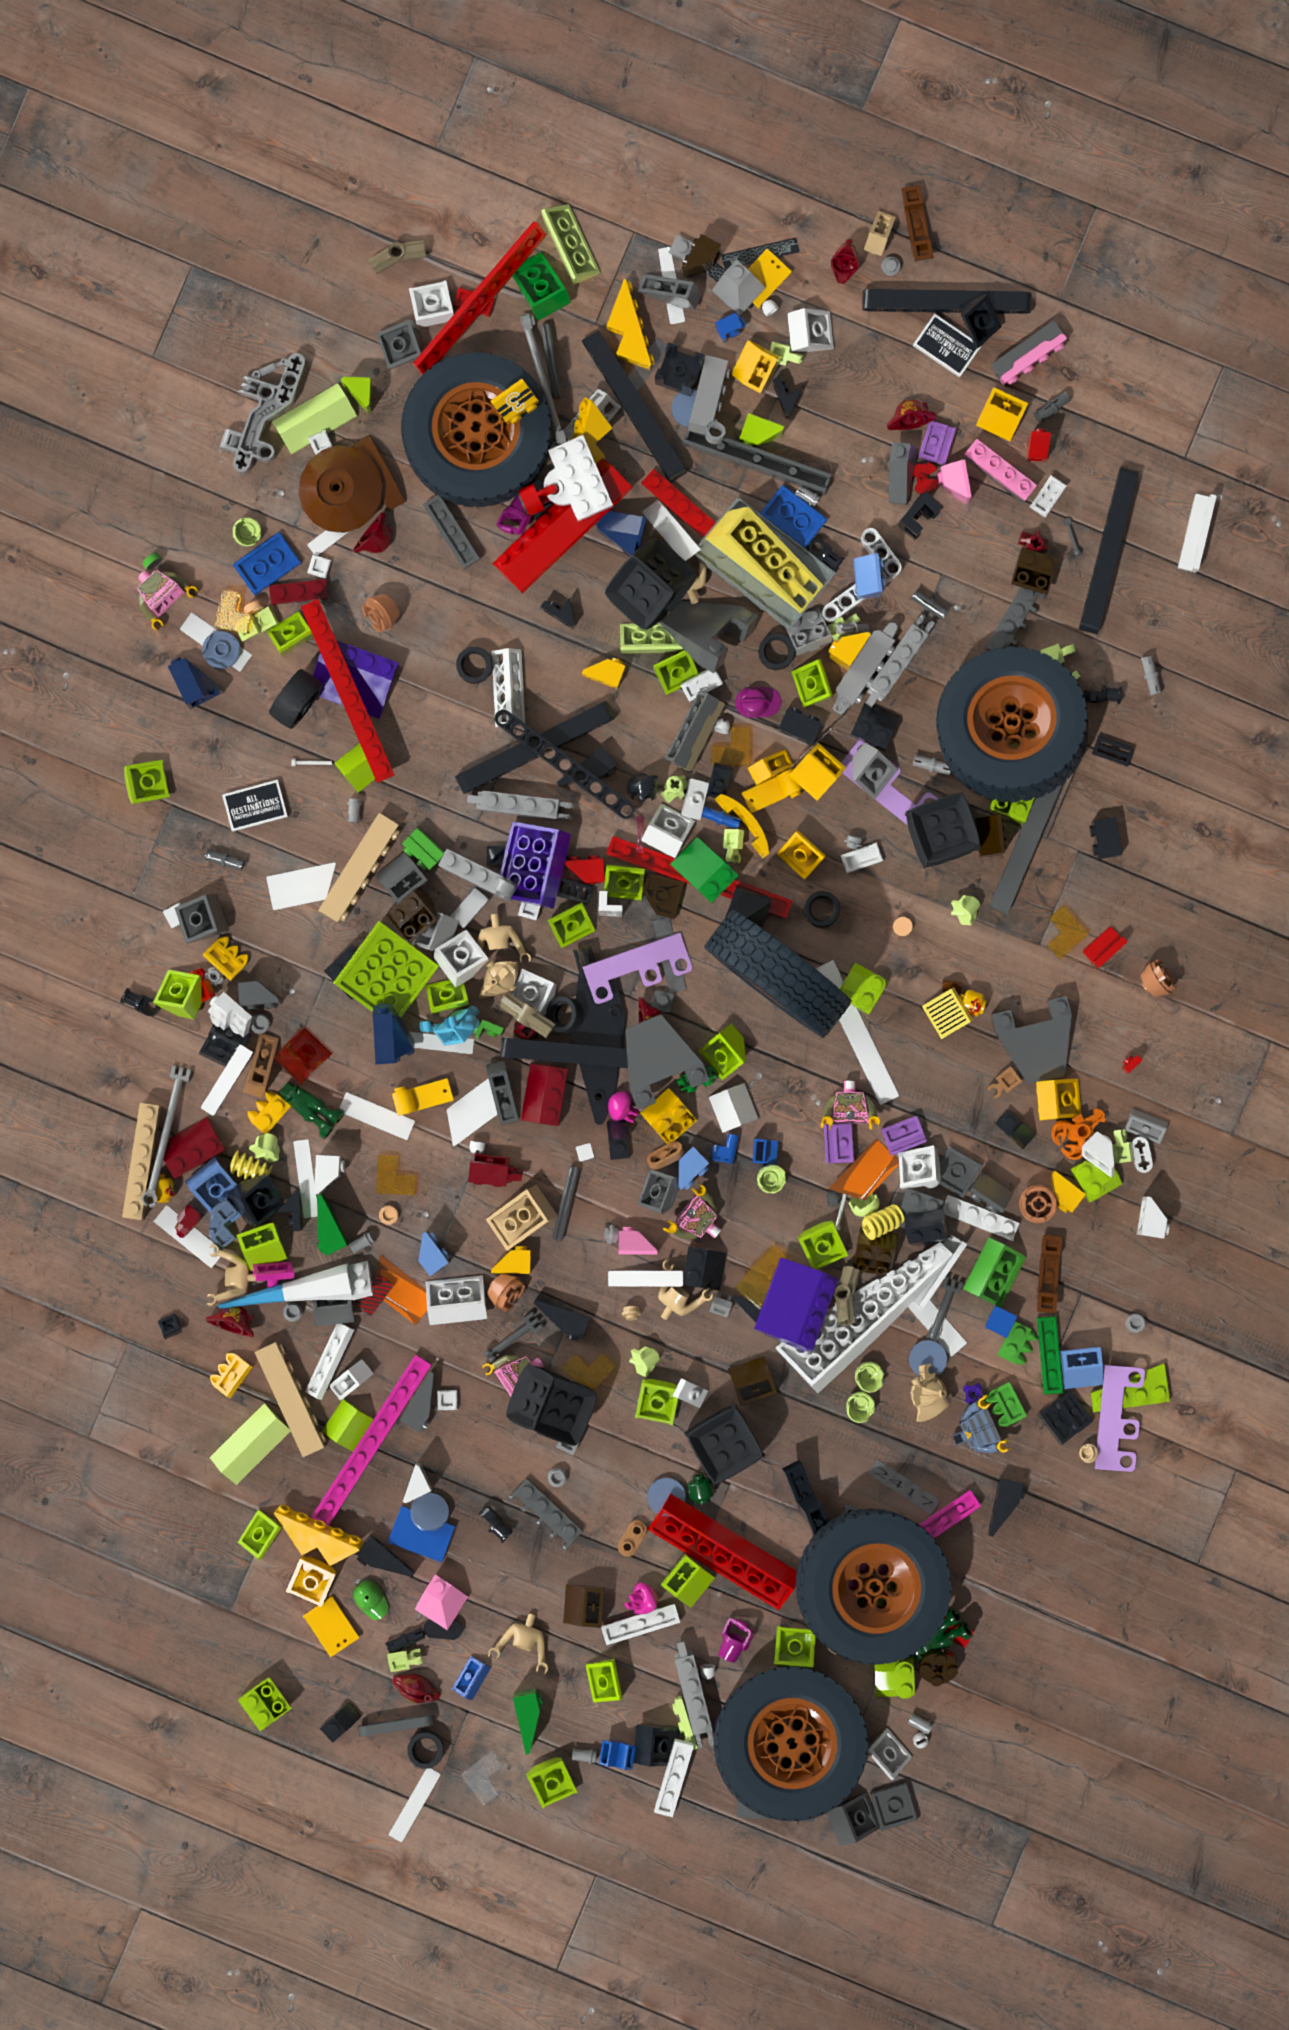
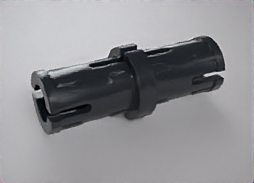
(405, 1640)

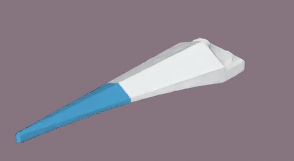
(336, 1283)

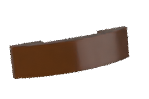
(916, 223)
(390, 494)
(1048, 1273)

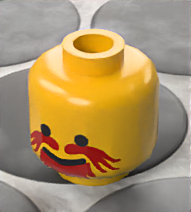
(974, 1002)
(164, 1189)

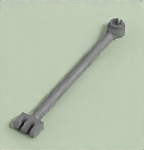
(527, 322)
(179, 1078)

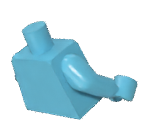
(456, 1027)

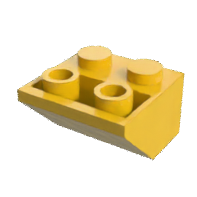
(756, 366)
(1001, 414)
(817, 771)
(668, 1116)

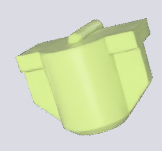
(674, 787)
(965, 909)
(266, 1147)
(644, 1360)

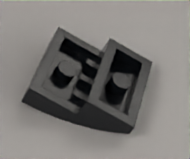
(222, 1044)
(1065, 1417)

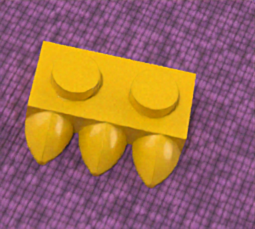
(225, 959)
(269, 1113)
(232, 1375)

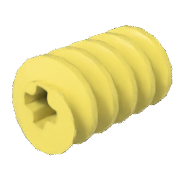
(247, 1168)
(882, 1221)

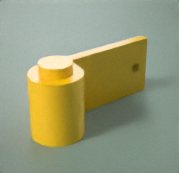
(771, 791)
(422, 1097)

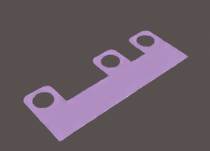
(889, 796)
(639, 959)
(1110, 1421)

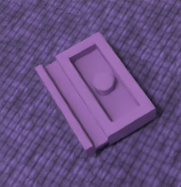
(937, 442)
(903, 1135)
(838, 1143)

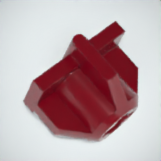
(1033, 542)
(525, 1032)

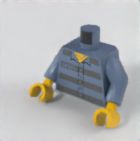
(979, 1429)

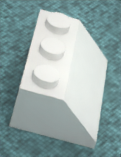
(456, 1300)

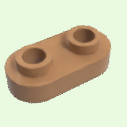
(665, 1155)
(632, 1538)

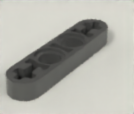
(395, 1725)

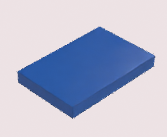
(793, 516)
(267, 564)
(426, 1543)

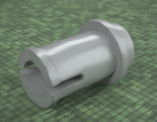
(809, 496)
(354, 810)
(361, 1242)
(919, 1723)
(584, 1755)

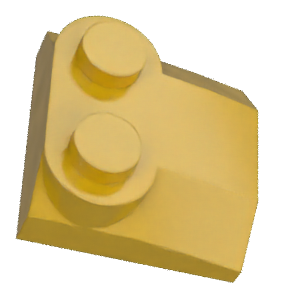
(312, 1580)

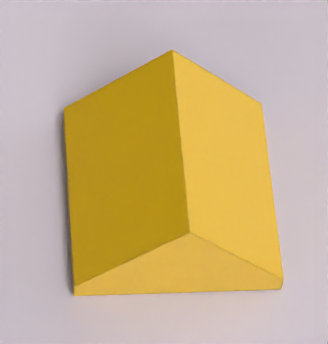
(801, 854)

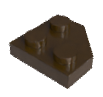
(663, 894)

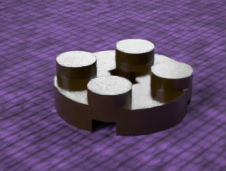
(938, 1676)

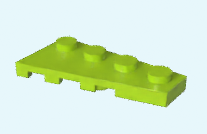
(1152, 1392)

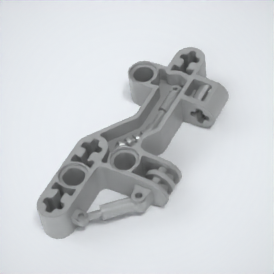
(268, 409)

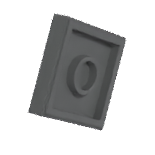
(958, 1171)
(893, 1806)

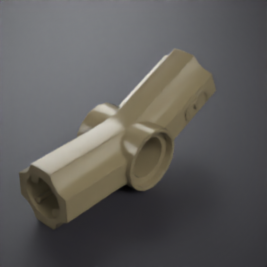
(385, 259)
(527, 1015)
(845, 1306)

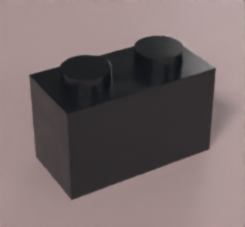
(800, 726)
(1106, 838)

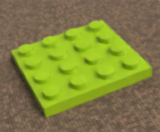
(385, 971)

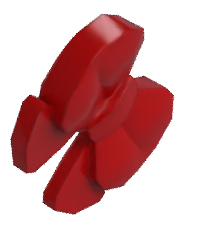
(923, 483)

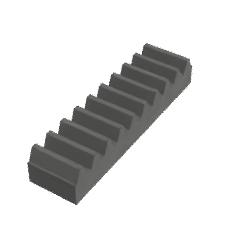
(451, 532)

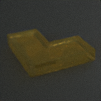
(228, 615)
(737, 753)
(1070, 933)
(389, 1182)
(589, 1375)

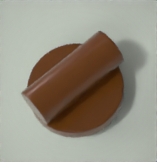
(948, 984)

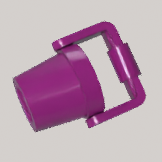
(515, 513)
(732, 1643)

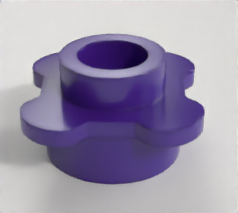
(968, 1391)

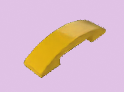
(749, 821)

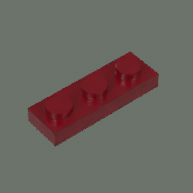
(298, 592)

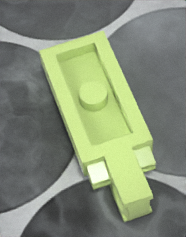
(685, 1726)

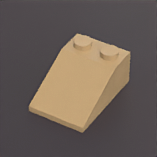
(521, 1217)

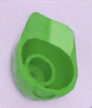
(376, 1605)

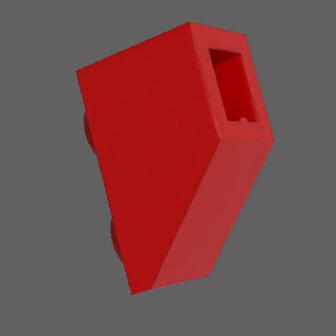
(1038, 445)
(589, 871)

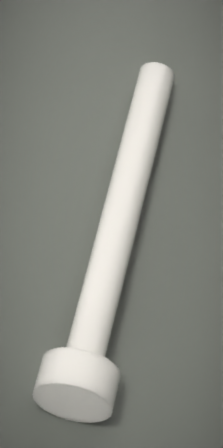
(294, 762)
(840, 1212)

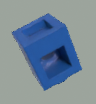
(729, 326)

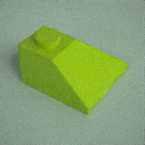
(759, 431)
(180, 994)
(725, 1051)

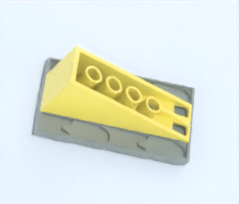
(763, 563)

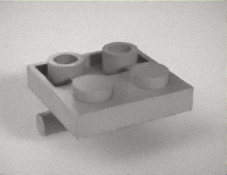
(809, 632)

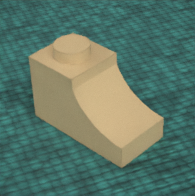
(879, 233)

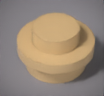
(631, 1313)
(1089, 1453)

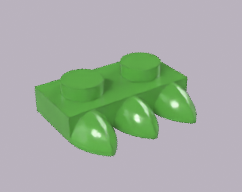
(1017, 1343)
(1007, 1404)

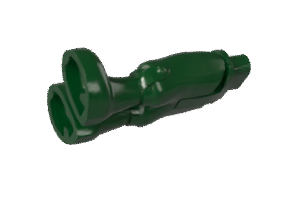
(307, 1105)
(943, 1640)

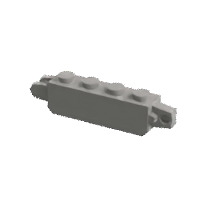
(898, 661)
(864, 667)
(519, 805)
(693, 1694)

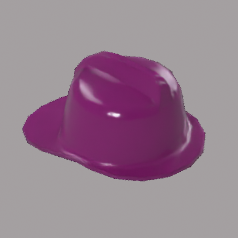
(758, 702)

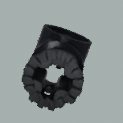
(826, 554)
(1106, 694)
(140, 1003)
(497, 1527)

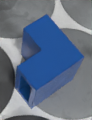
(765, 1151)
(1000, 1321)
(617, 1754)

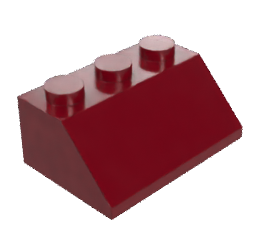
(544, 1094)
(192, 1148)

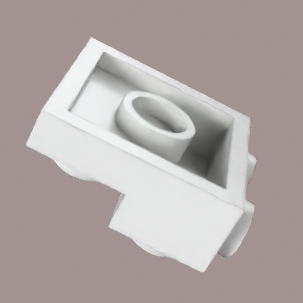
(227, 1013)

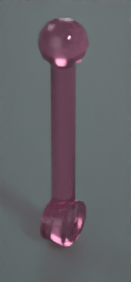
(639, 819)

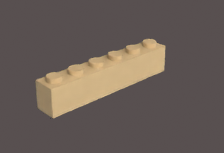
(359, 868)
(141, 1160)
(290, 1400)

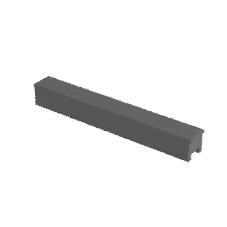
(760, 461)
(1022, 852)

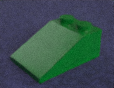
(540, 286)
(704, 870)
(329, 1231)
(527, 1710)

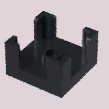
(679, 370)
(925, 503)

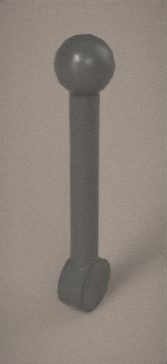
(1067, 522)

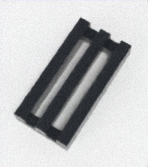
(1110, 758)

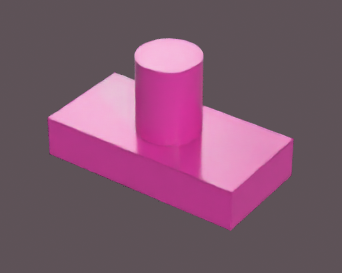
(273, 1272)

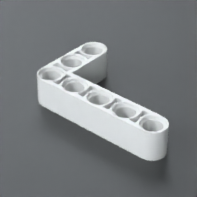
(851, 593)

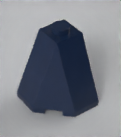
(623, 530)
(193, 683)
(390, 1035)

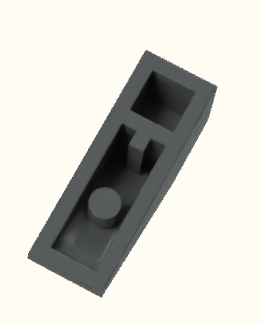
(672, 291)
(901, 472)
(502, 1092)
(419, 1409)

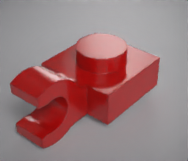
(206, 989)

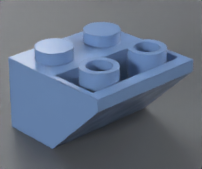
(868, 576)
(689, 1166)
(431, 1256)
(1082, 1367)

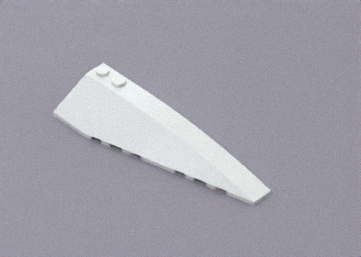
(875, 1310)

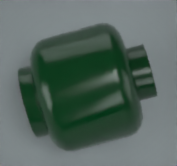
(700, 1489)

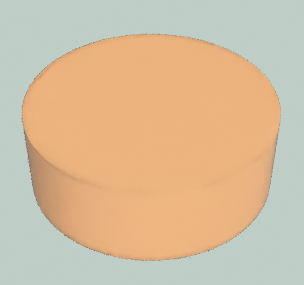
(253, 607)
(902, 926)
(388, 1215)

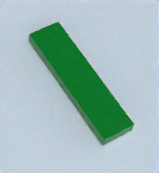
(1049, 1355)

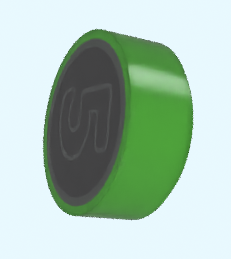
(152, 561)

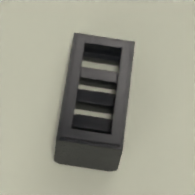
(588, 891)

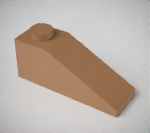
(260, 1065)

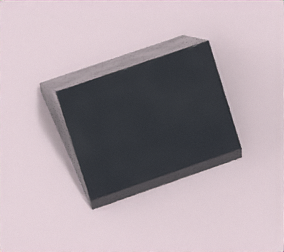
(980, 319)

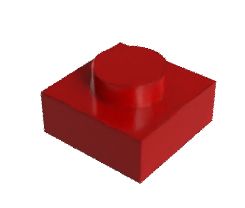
(1130, 1063)

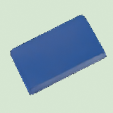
(471, 1678)

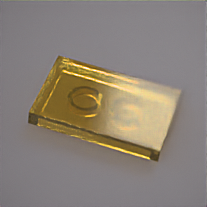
(758, 1279)

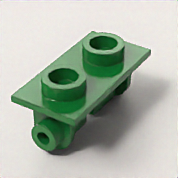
(688, 1089)

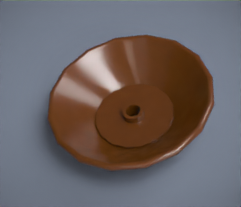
(358, 492)

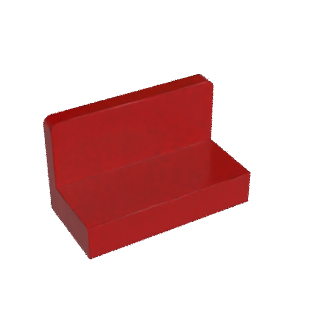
(1104, 947)

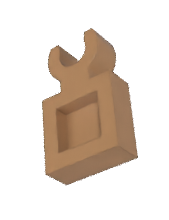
(1006, 1080)

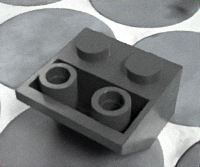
(401, 877)
(255, 994)
(990, 1192)

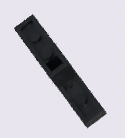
(806, 1501)

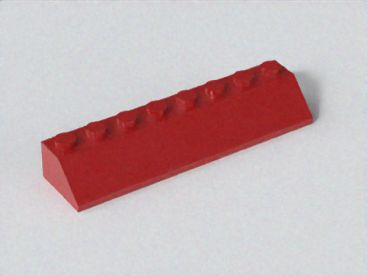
(554, 535)
(724, 1551)

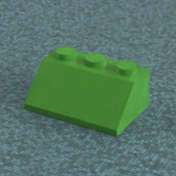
(994, 1272)

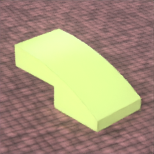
(261, 622)

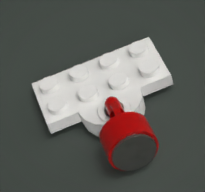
(571, 482)

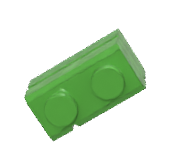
(423, 849)

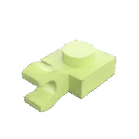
(784, 352)
(833, 626)
(1057, 653)
(732, 842)
(1122, 1150)
(401, 1660)

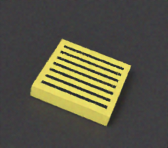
(947, 1013)

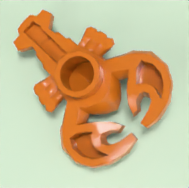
(1076, 1132)

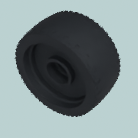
(295, 699)

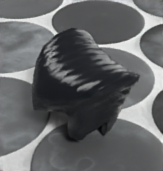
(643, 785)

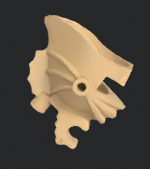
(499, 979)
(929, 1394)

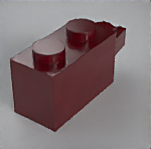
(492, 1170)

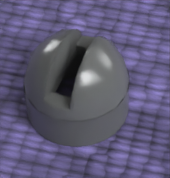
(833, 1198)

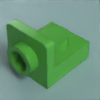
(491, 1029)

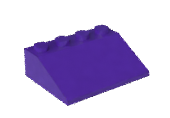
(370, 673)
(535, 862)
(796, 1304)

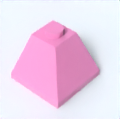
(955, 480)
(634, 1242)
(441, 1602)

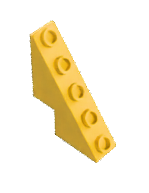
(625, 323)
(592, 426)
(313, 1534)

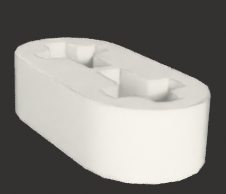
(1146, 1154)

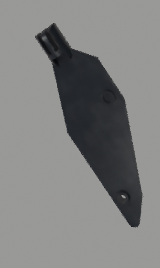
(601, 1026)

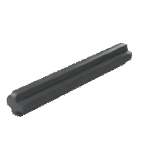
(551, 360)
(565, 1204)

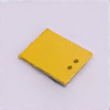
(769, 273)
(331, 1626)

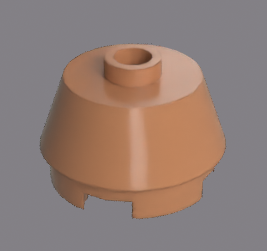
(381, 611)
(1157, 979)
(1038, 1204)
(505, 1290)

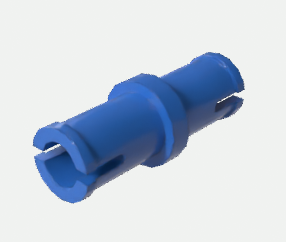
(721, 817)

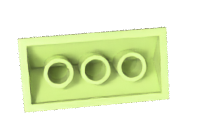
(570, 243)
(321, 412)
(653, 640)
(250, 1444)

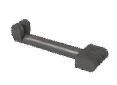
(950, 1289)
(491, 1353)

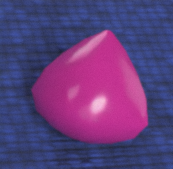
(620, 1107)
(643, 1599)

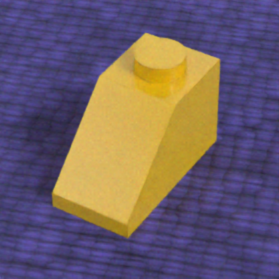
(606, 672)
(770, 767)
(1066, 1193)
(515, 1262)

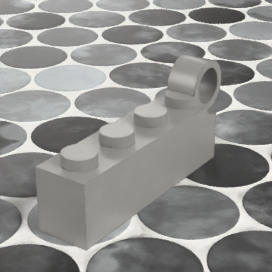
(707, 398)
(477, 875)

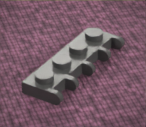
(1013, 619)
(547, 1512)

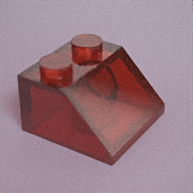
(302, 1056)

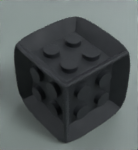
(650, 584)
(943, 830)
(551, 1405)
(724, 1444)

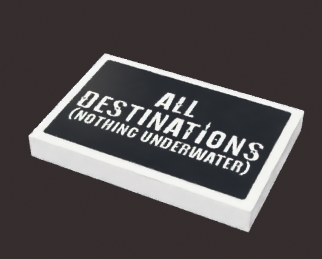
(946, 345)
(255, 805)

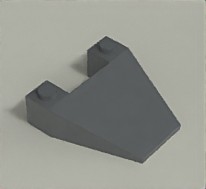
(701, 624)
(1037, 1048)
(655, 1054)

